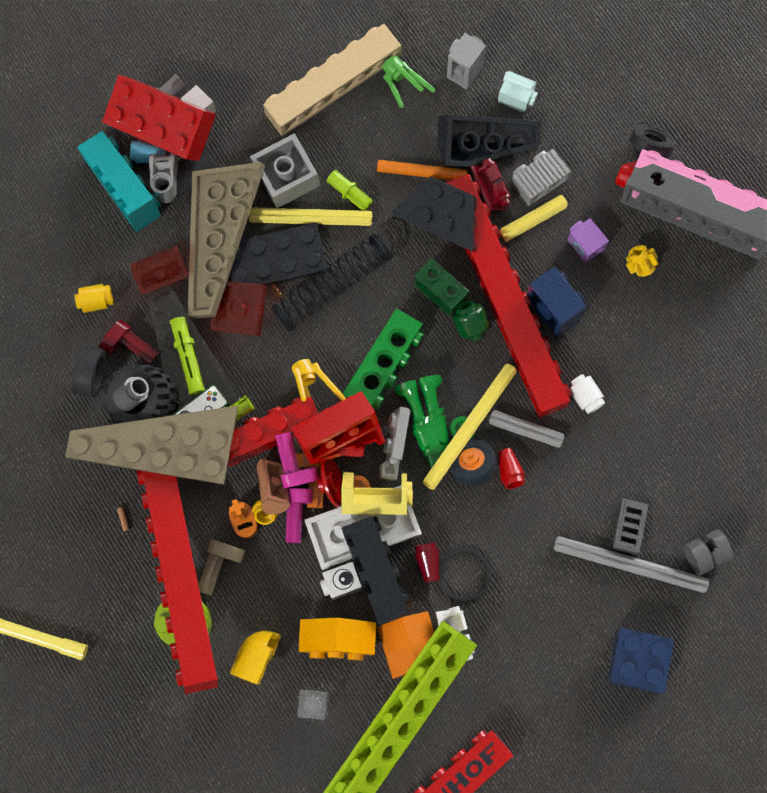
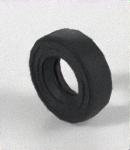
(652, 138)

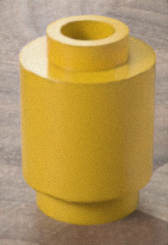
(94, 298)

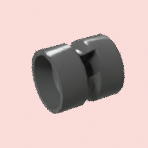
(707, 552)

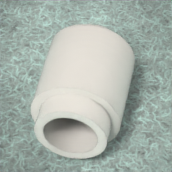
(586, 393)

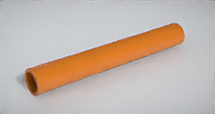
(420, 170)

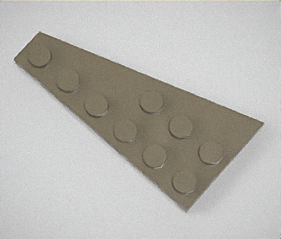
(218, 218)
(175, 445)

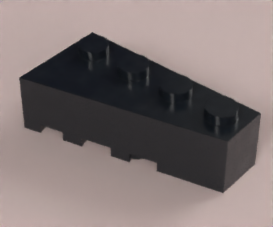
(374, 567)

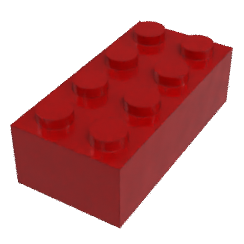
(158, 118)

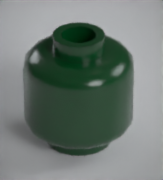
(470, 321)

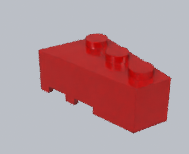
(338, 429)

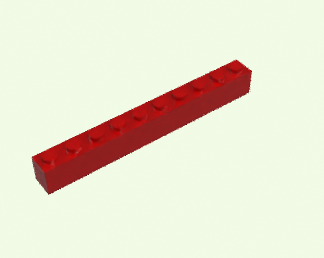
(512, 311)
(180, 582)

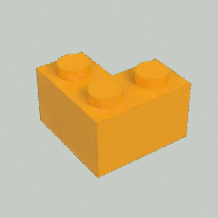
(337, 638)

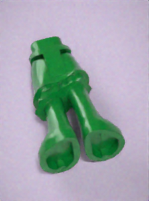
(428, 430)

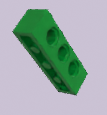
(400, 326)

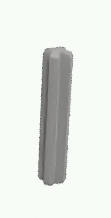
(526, 428)

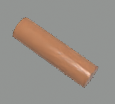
(123, 519)

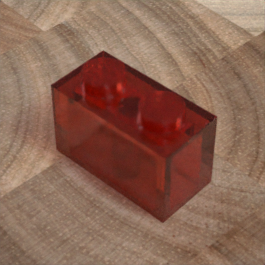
(159, 270)

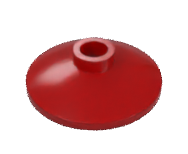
(331, 482)

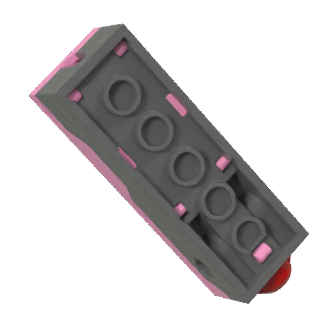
(696, 202)

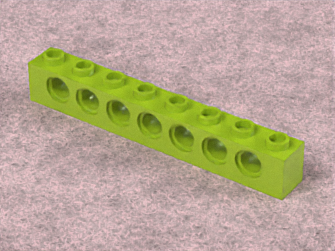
(404, 712)

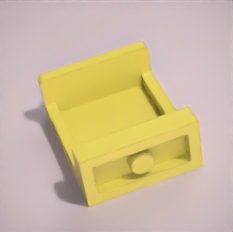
(375, 500)

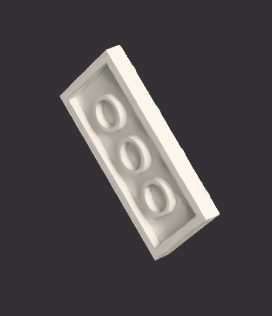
(330, 541)

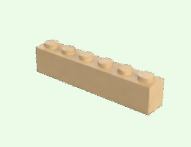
(331, 80)

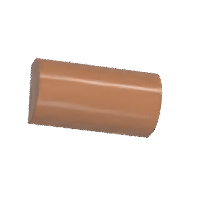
(272, 493)

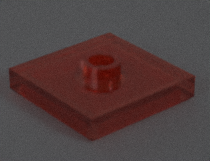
(240, 309)

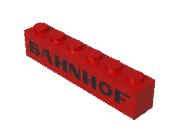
(470, 767)

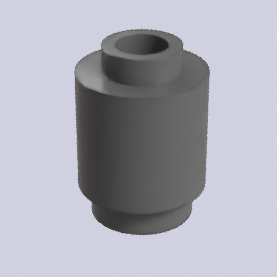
(131, 393)

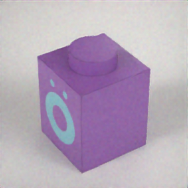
(587, 239)

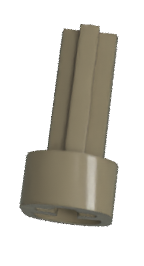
(218, 552)

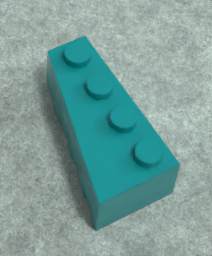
(120, 181)

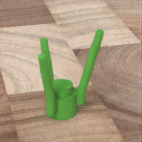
(398, 70)

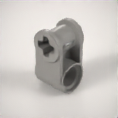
(163, 172)

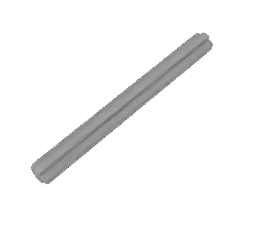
(631, 564)

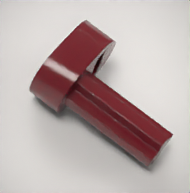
(122, 334)

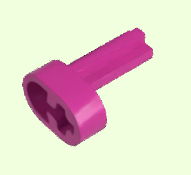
(292, 475)
(294, 513)

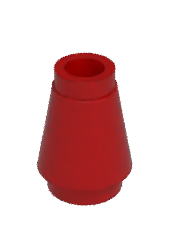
(510, 469)

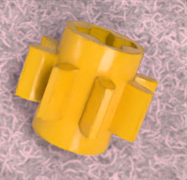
(642, 260)

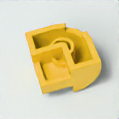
(254, 656)

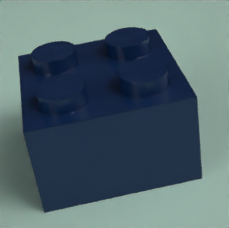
(556, 301)
(640, 661)

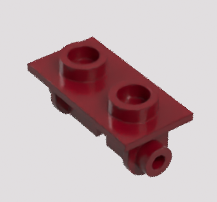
(495, 196)

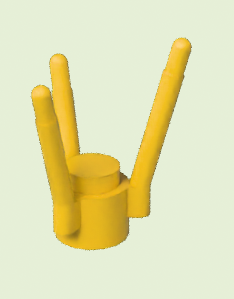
(305, 375)

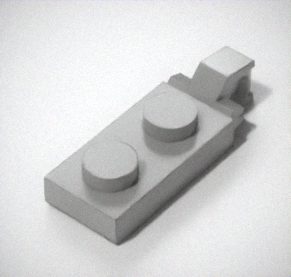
(394, 444)

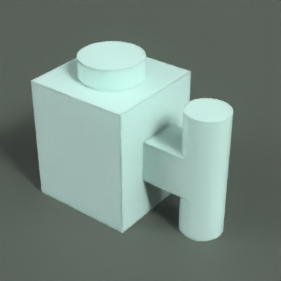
(517, 92)

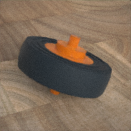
(474, 463)

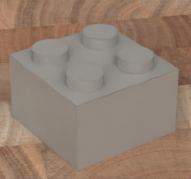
(286, 171)

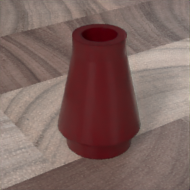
(428, 561)

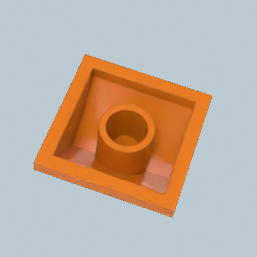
(404, 641)

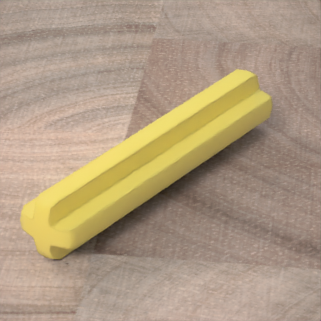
(533, 218)

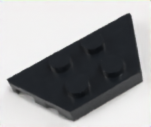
(442, 211)

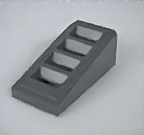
(625, 547)

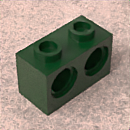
(441, 287)

